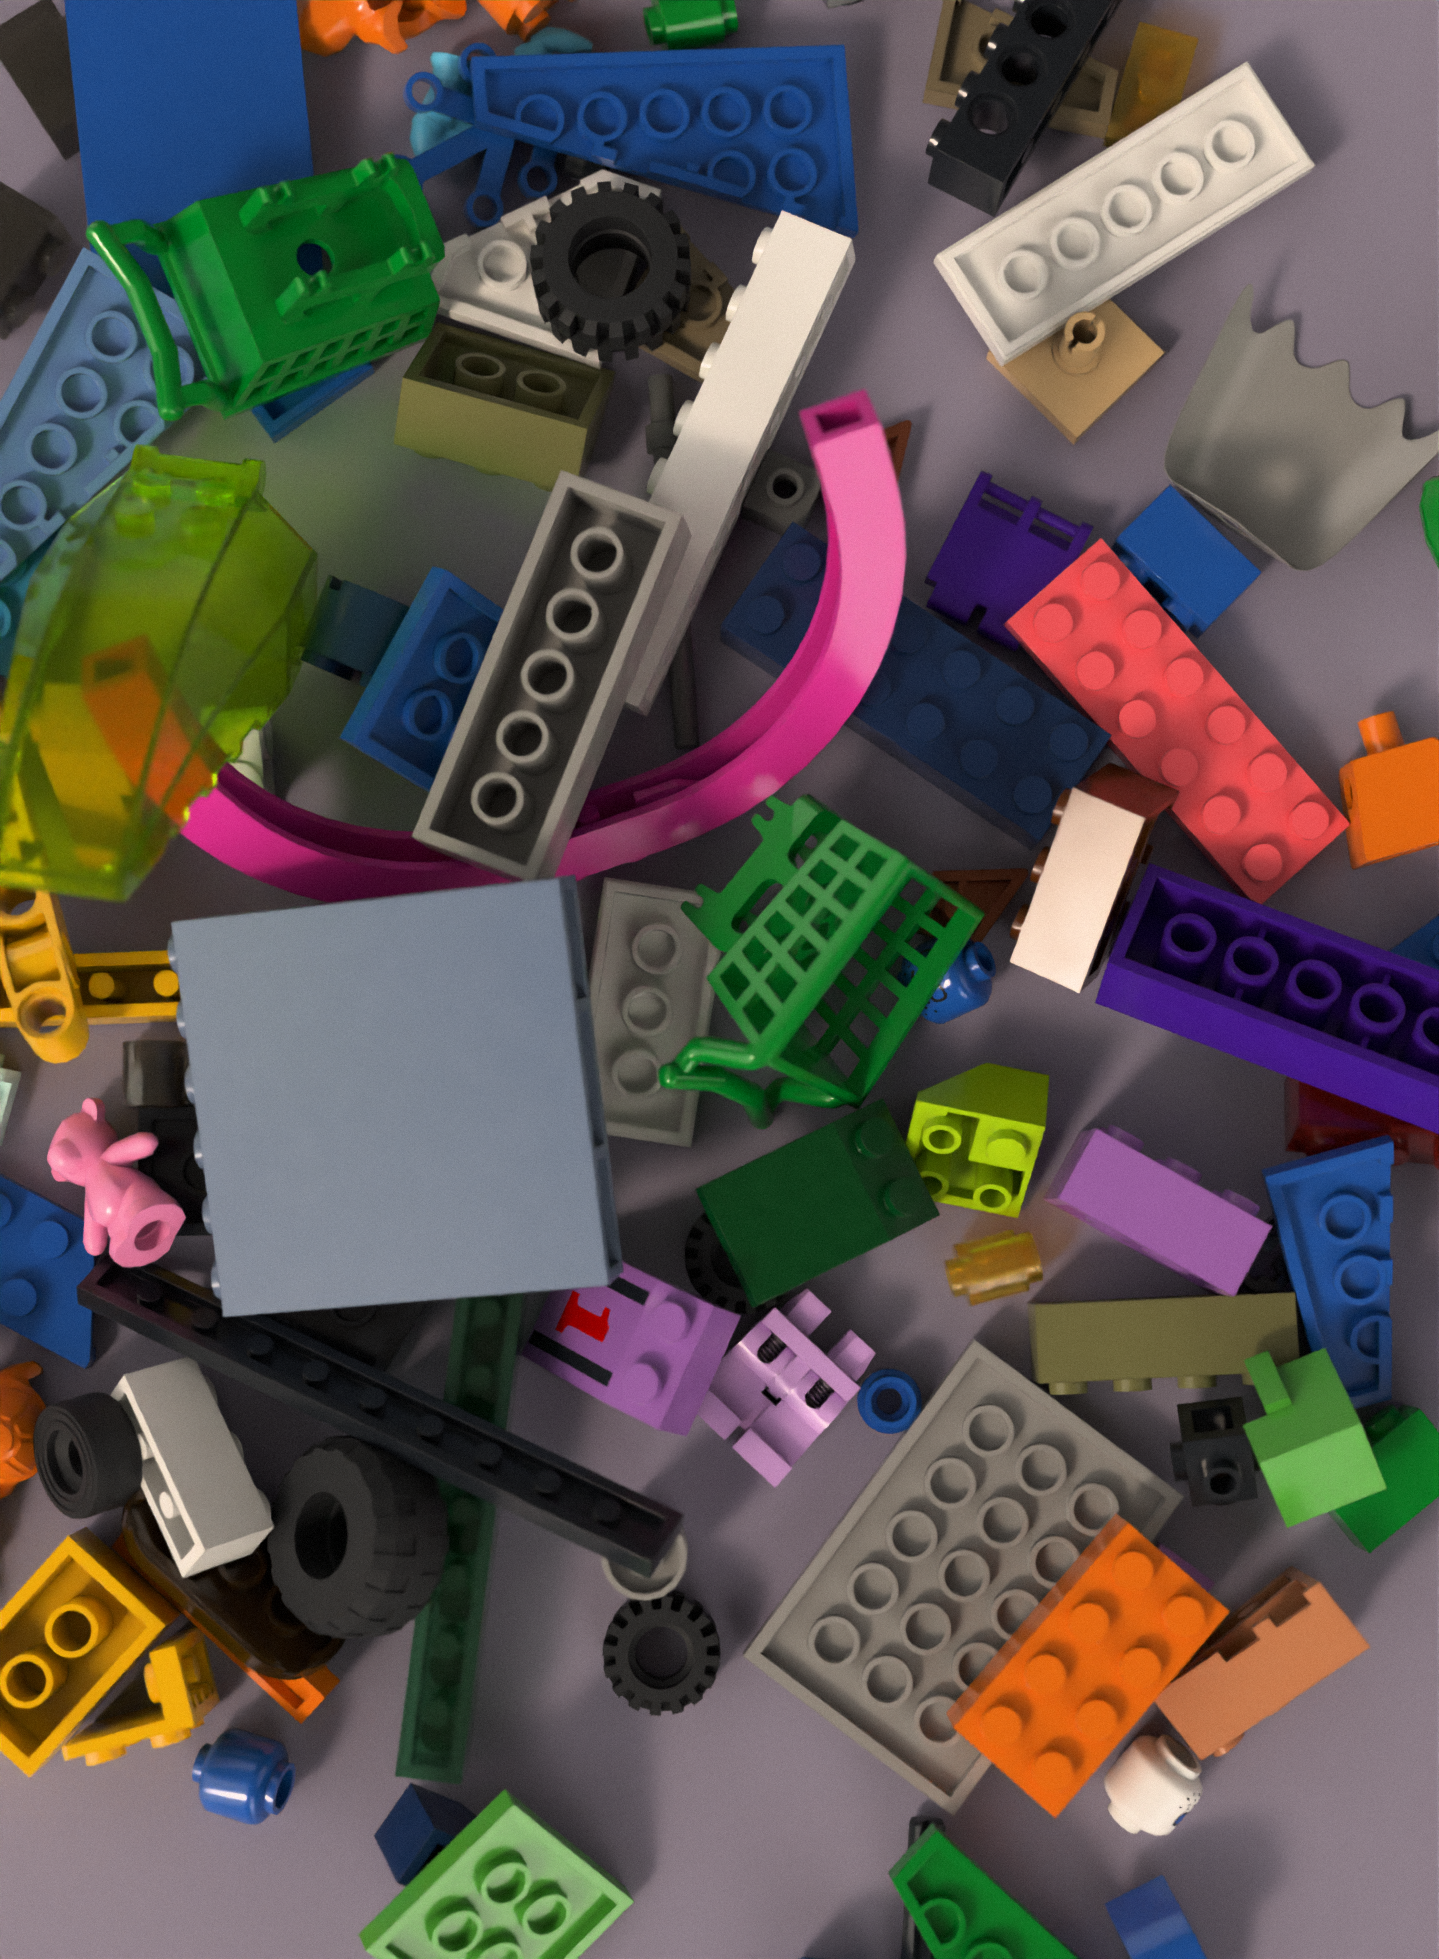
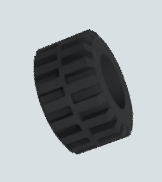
(601, 223)

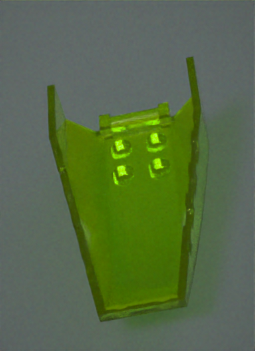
(143, 667)

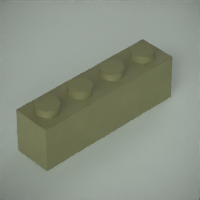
(1158, 1339)

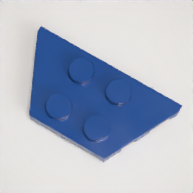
(40, 1273)

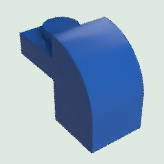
(1153, 1923)

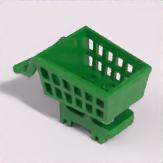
(252, 308)
(786, 964)

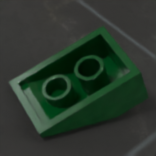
(817, 1202)

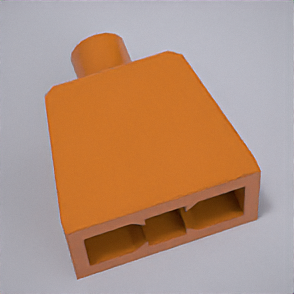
(1390, 794)

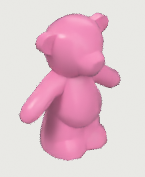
(118, 1196)

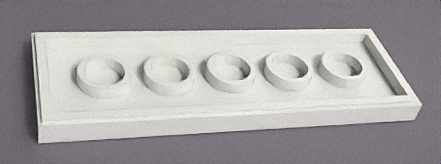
(1123, 213)

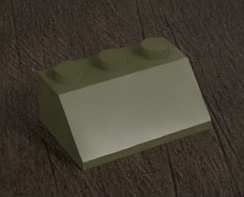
(501, 406)

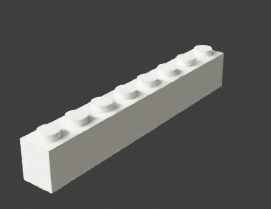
(739, 413)

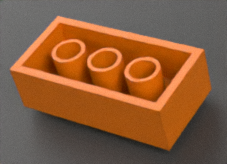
(1086, 1665)

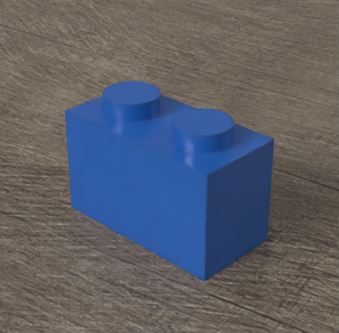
(1184, 562)

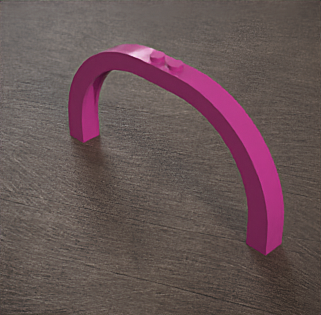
(671, 802)

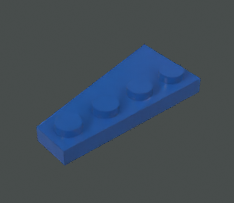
(1336, 1249)

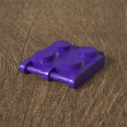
(999, 559)

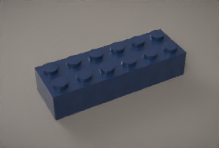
(934, 699)

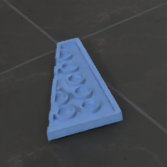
(79, 405)

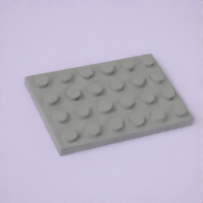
(945, 1563)

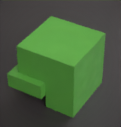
(1309, 1438)

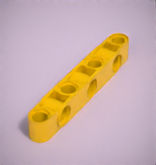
(41, 972)

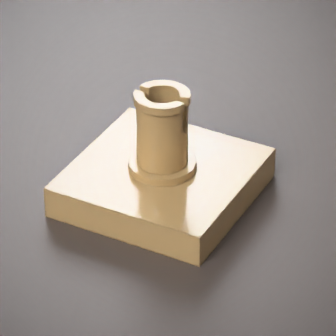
(1083, 368)

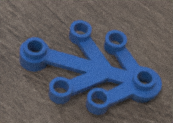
(472, 141)

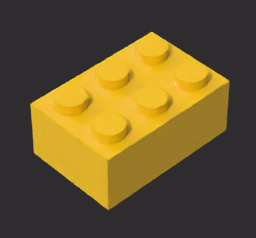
(70, 1644)

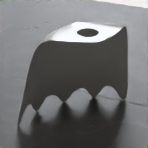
(1272, 421)

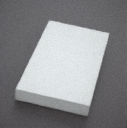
(647, 1005)

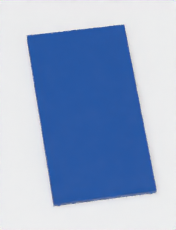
(186, 107)

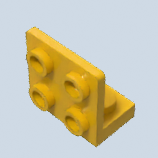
(176, 1677)

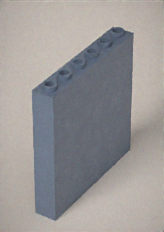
(397, 1098)

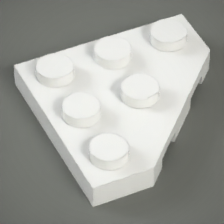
(490, 282)

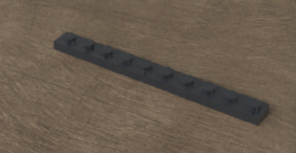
(387, 1414)

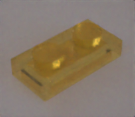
(1151, 79)

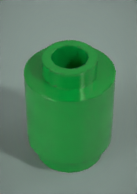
(689, 23)

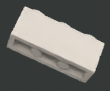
(193, 1467)

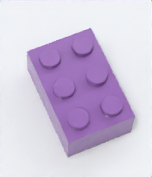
(1159, 1209)

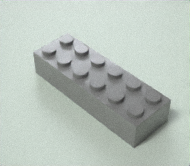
(553, 680)

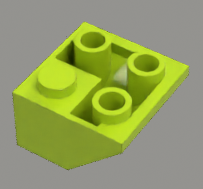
(980, 1137)

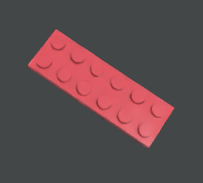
(1177, 723)

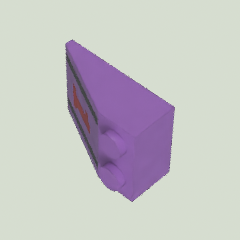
(635, 1345)

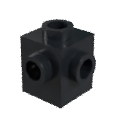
(1215, 1452)

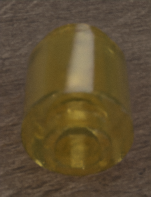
(993, 1267)

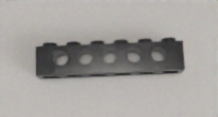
(985, 166)

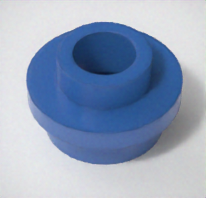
(899, 1419)

